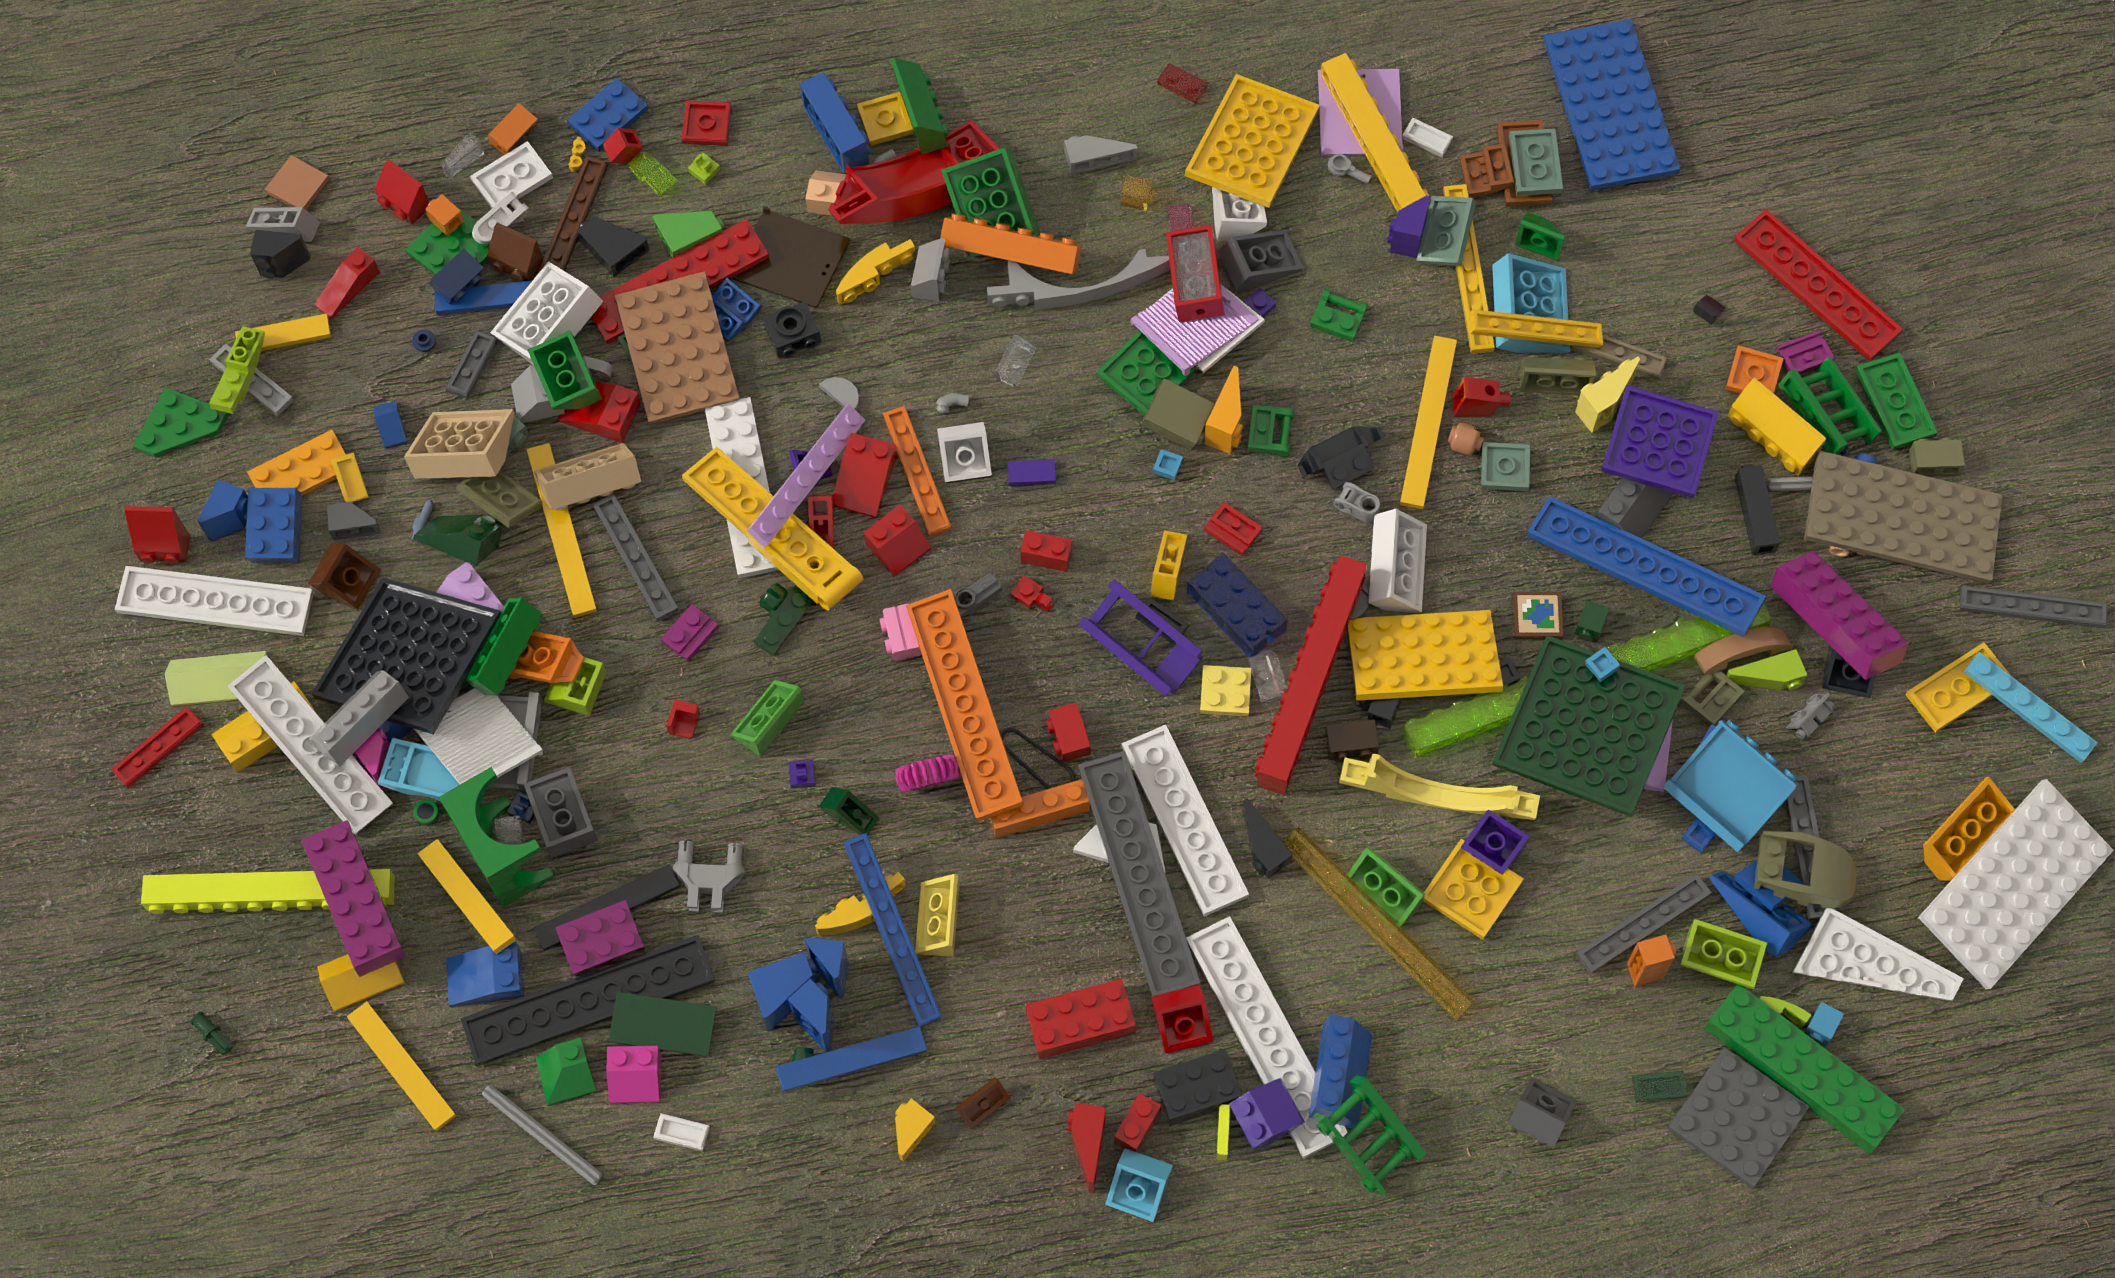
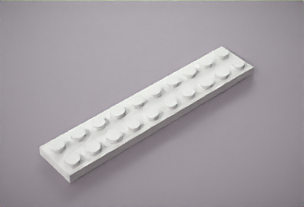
(1258, 1023)

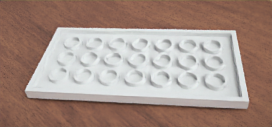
(2015, 884)

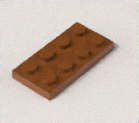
(1511, 199)

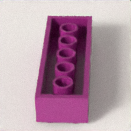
(1839, 615)
(353, 898)

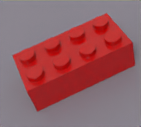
(1080, 1018)

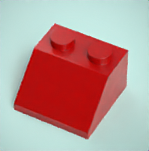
(401, 193)
(896, 540)
(1182, 1018)

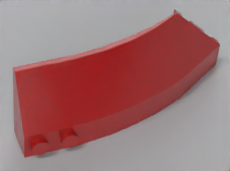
(906, 183)

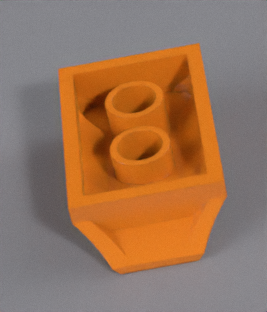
(548, 659)

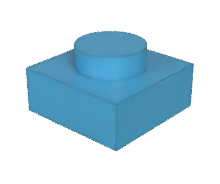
(1167, 464)
(1602, 664)

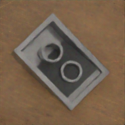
(1259, 258)
(560, 812)

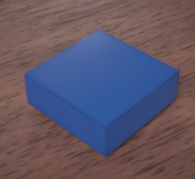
(1698, 835)

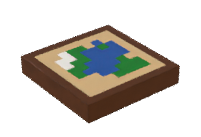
(1537, 615)

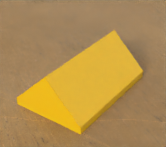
(346, 988)

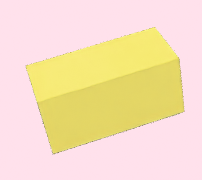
(937, 916)

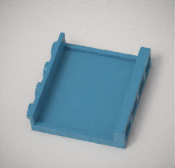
(1731, 785)

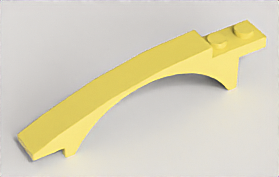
(1400, 785)

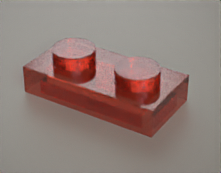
(1182, 83)

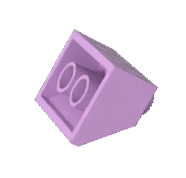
(468, 586)

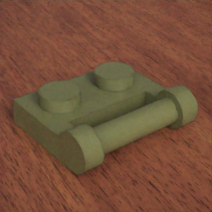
(1718, 700)

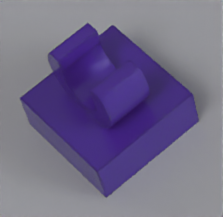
(802, 773)

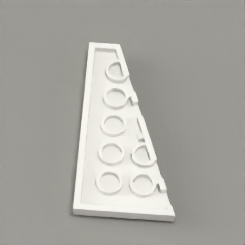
(1860, 956)

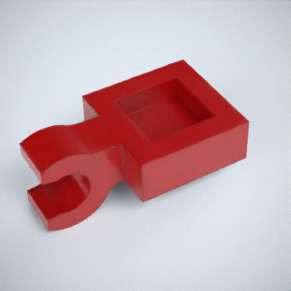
(1031, 593)

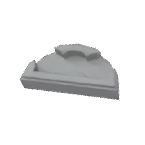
(841, 391)

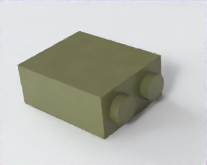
(1178, 414)

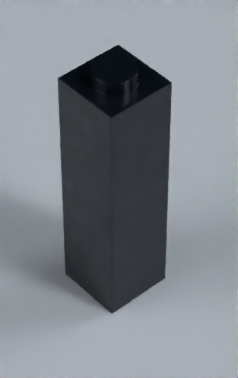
(1756, 509)

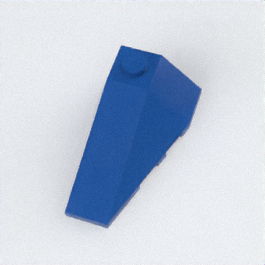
(1777, 927)

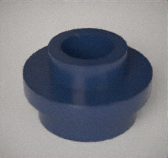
(424, 346)

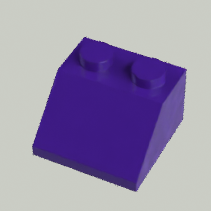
(1408, 227)
(1496, 842)
(1267, 1113)

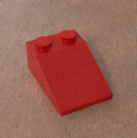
(608, 416)
(864, 475)
(157, 534)
(1087, 1129)

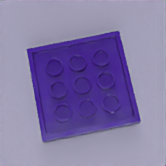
(1660, 441)

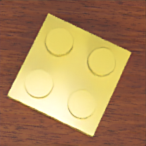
(1225, 690)

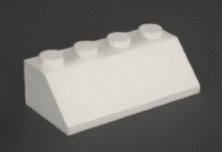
(1397, 562)

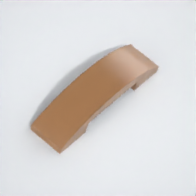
(1733, 647)

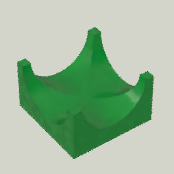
(495, 860)

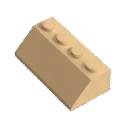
(588, 476)

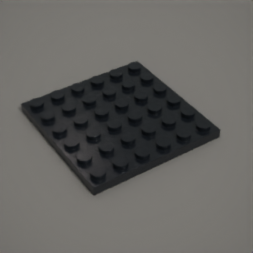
(419, 641)

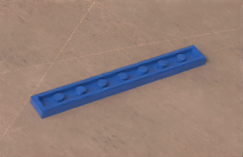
(892, 930)

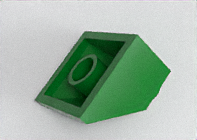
(1540, 236)
(565, 1072)

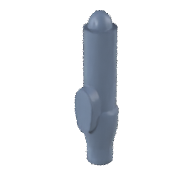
(421, 521)

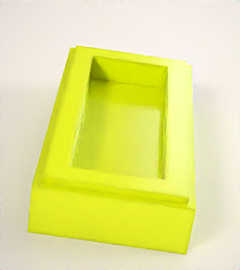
(1223, 1132)

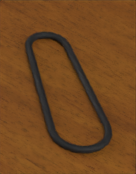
(1042, 750)

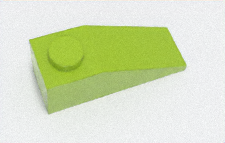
(1773, 673)

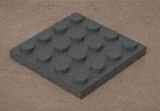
(1738, 1117)

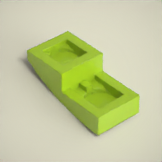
(1790, 1011)

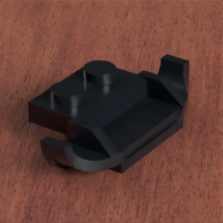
(1342, 455)

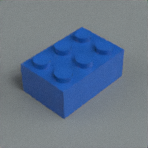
(273, 525)

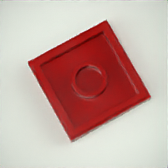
(706, 123)

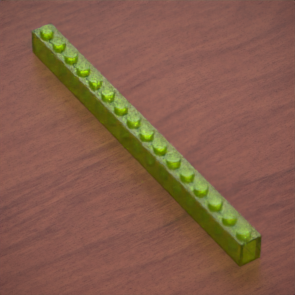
(1496, 709)

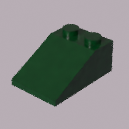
(462, 536)

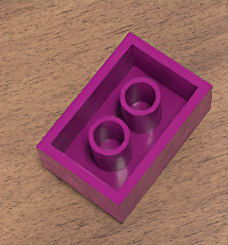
(599, 937)

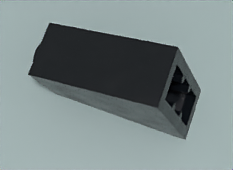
(611, 244)

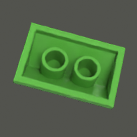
(768, 716)
(1386, 886)

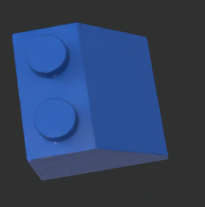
(224, 511)

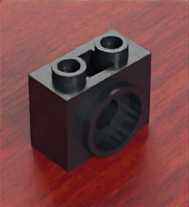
(787, 341)

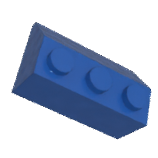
(813, 1012)

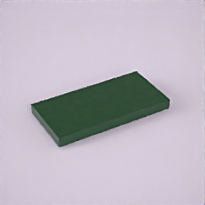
(662, 1023)

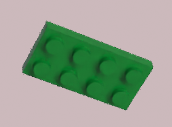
(1896, 401)

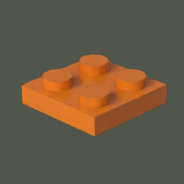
(1753, 364)

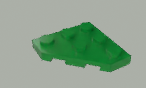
(178, 423)

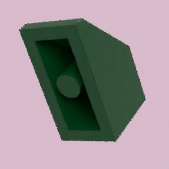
(848, 811)

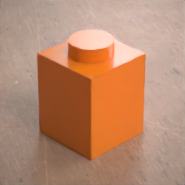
(444, 215)

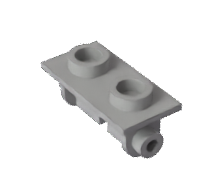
(1816, 707)

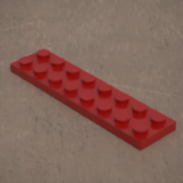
(718, 256)
(1818, 285)

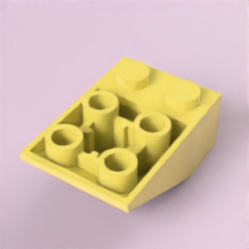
(1601, 400)

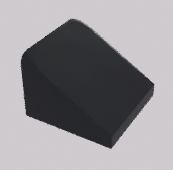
(1708, 309)

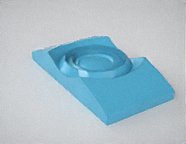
(415, 771)

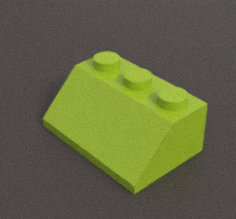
(1723, 953)

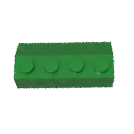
(920, 105)

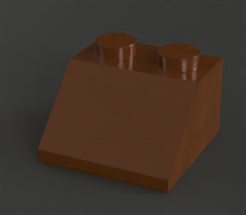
(514, 253)
(344, 575)

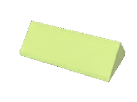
(206, 678)

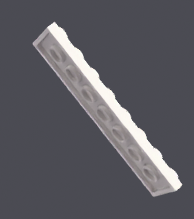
(736, 434)
(214, 600)
(290, 724)
(1185, 820)

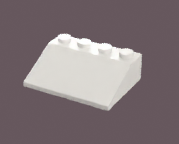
(545, 310)

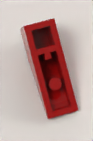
(347, 282)
(822, 516)

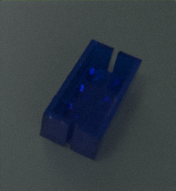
(1236, 605)

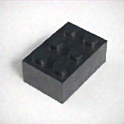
(1196, 1087)

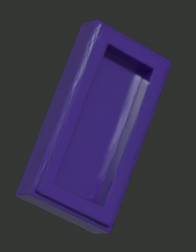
(1031, 472)

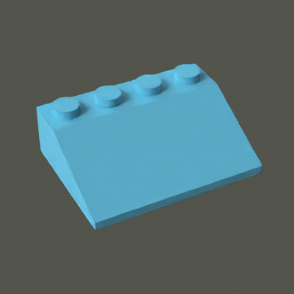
(1532, 290)

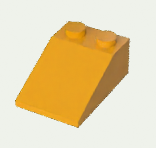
(1224, 423)

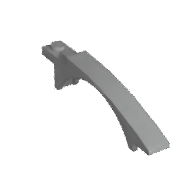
(1027, 289)

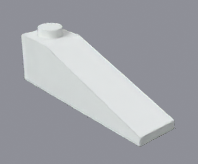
(1236, 215)

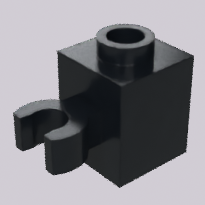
(1381, 710)

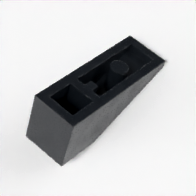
(1266, 847)

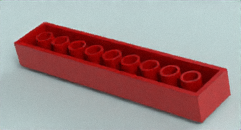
(1312, 674)

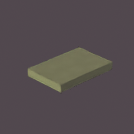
(500, 497)

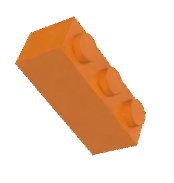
(1651, 960)

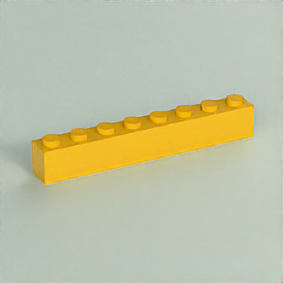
(1372, 131)

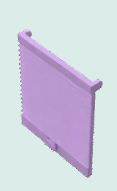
(1335, 132)
(1192, 340)

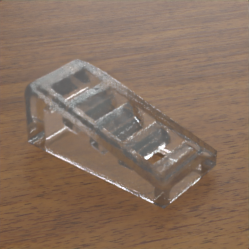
(463, 155)

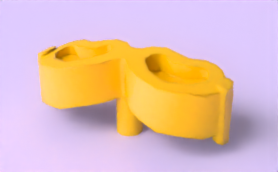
(577, 151)

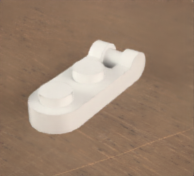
(484, 228)

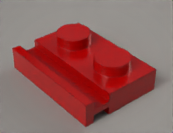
(1233, 528)

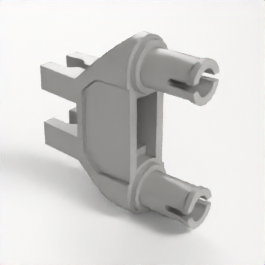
(708, 879)

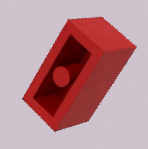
(1046, 551)
(1068, 732)
(1137, 1123)

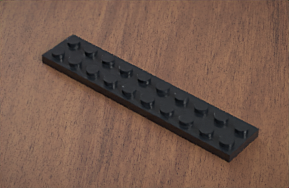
(584, 1000)

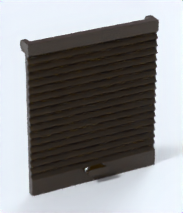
(796, 258)

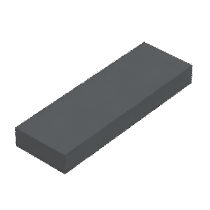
(472, 364)

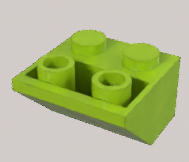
(581, 693)

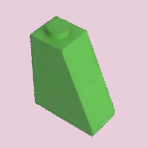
(686, 229)

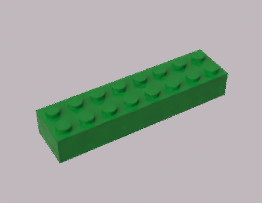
(1804, 1068)

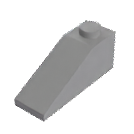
(1092, 153)
(284, 219)

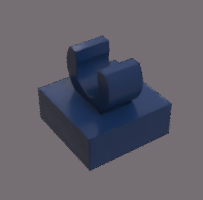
(521, 805)

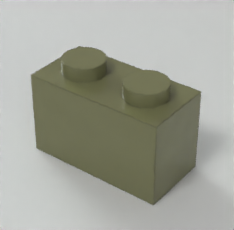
(1937, 457)

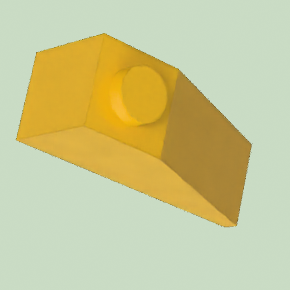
(1168, 565)

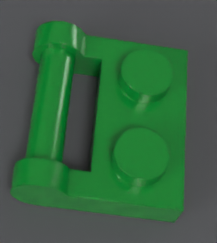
(1336, 321)
(1262, 430)

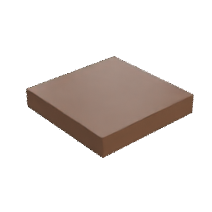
(297, 183)

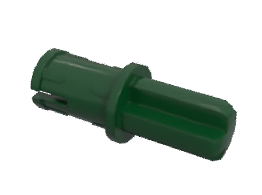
(211, 1033)

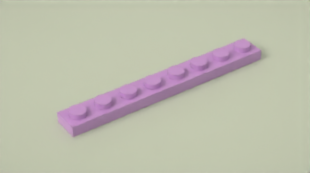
(805, 475)

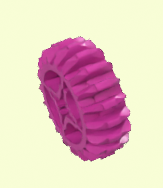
(927, 773)

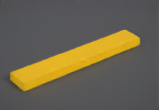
(1535, 328)
(466, 896)
(401, 1066)

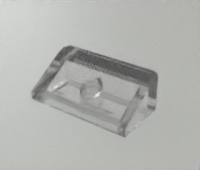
(1015, 361)
(1268, 675)

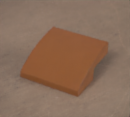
(1486, 170)

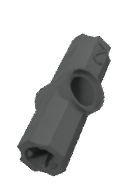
(979, 593)

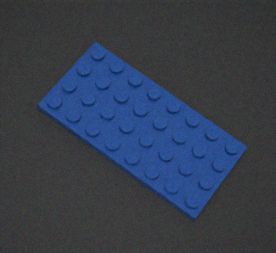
(1611, 104)

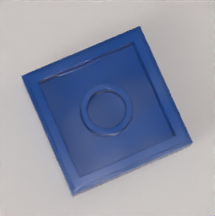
(1765, 895)

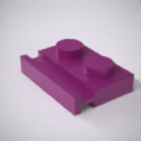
(1804, 352)
(689, 633)

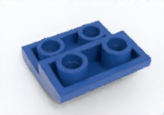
(734, 308)

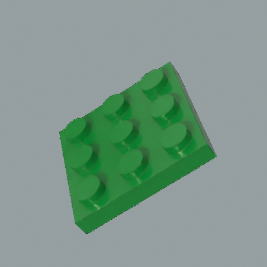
(435, 249)
(1139, 370)

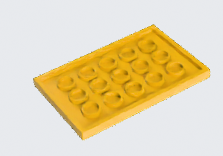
(1252, 140)
(1424, 655)

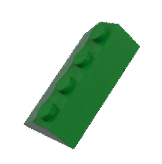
(991, 191)

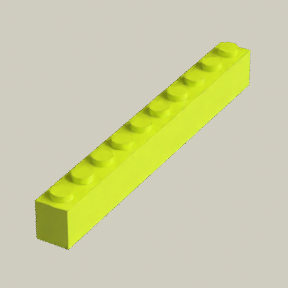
(244, 890)

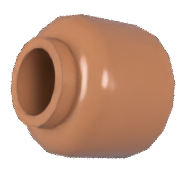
(1465, 438)

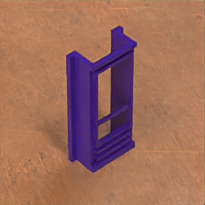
(1175, 666)

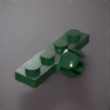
(785, 611)

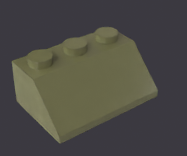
(1555, 375)

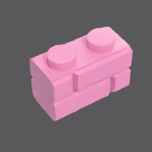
(901, 635)

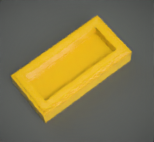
(349, 478)

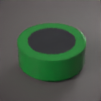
(426, 812)

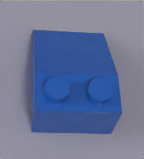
(484, 976)

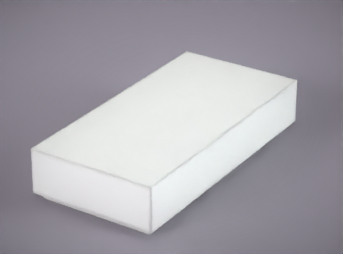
(1427, 137)
(681, 1132)

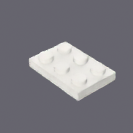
(516, 172)

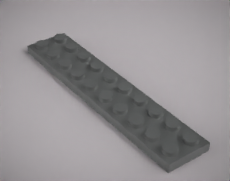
(1138, 874)

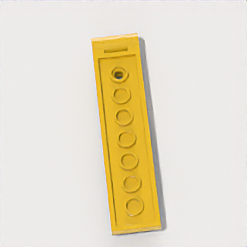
(795, 546)

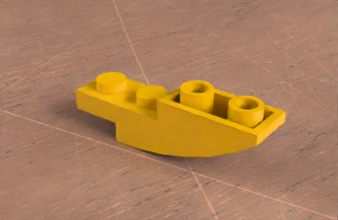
(865, 273)
(851, 913)

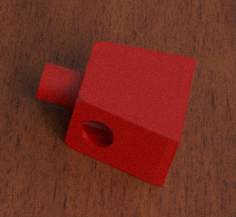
(1478, 398)

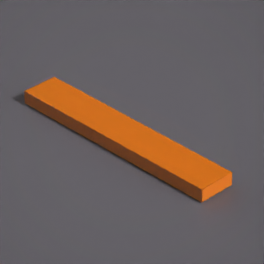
(917, 471)

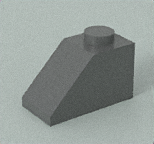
(349, 521)

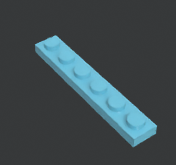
(2030, 707)

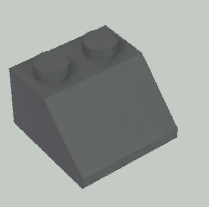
(1542, 1112)

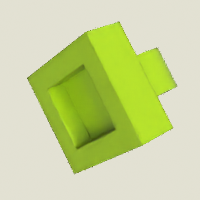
(704, 168)

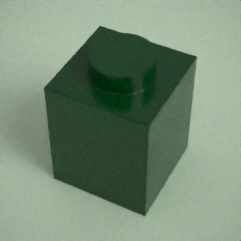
(1591, 621)

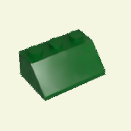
(564, 373)

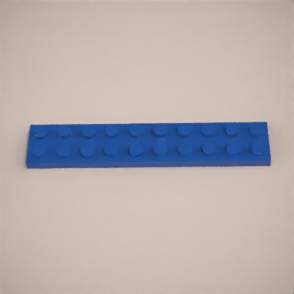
(1646, 566)

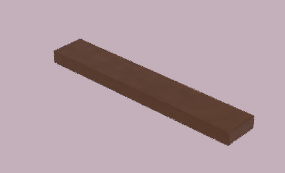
(575, 212)

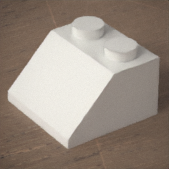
(964, 451)

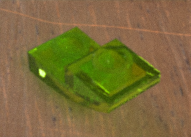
(653, 172)

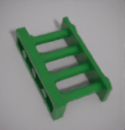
(1811, 411)
(1393, 1130)

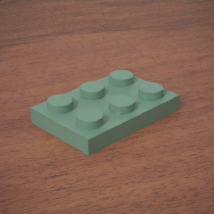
(1535, 162)
(1446, 230)

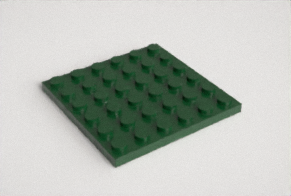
(1586, 732)

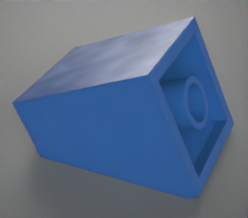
(778, 982)

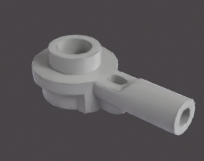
(1340, 165)

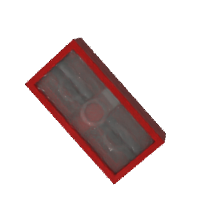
(1195, 273)

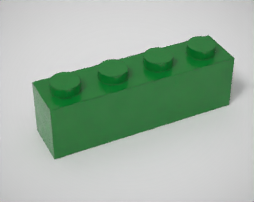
(504, 646)

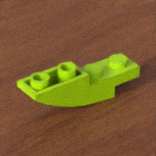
(239, 370)

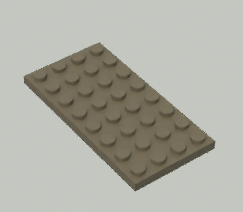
(1903, 517)

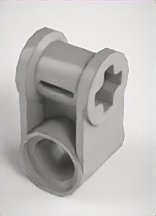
(1354, 499)

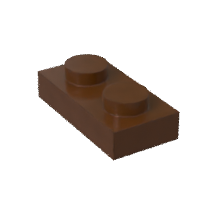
(982, 1103)

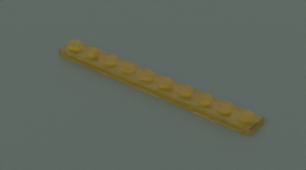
(1378, 924)

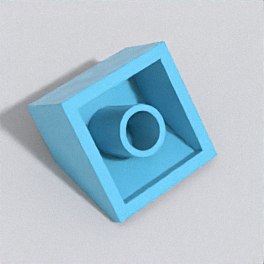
(1138, 1184)

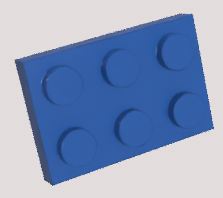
(610, 109)

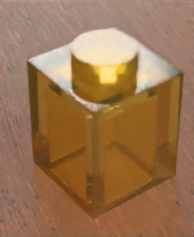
(1137, 193)

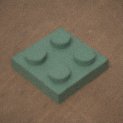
(1505, 466)

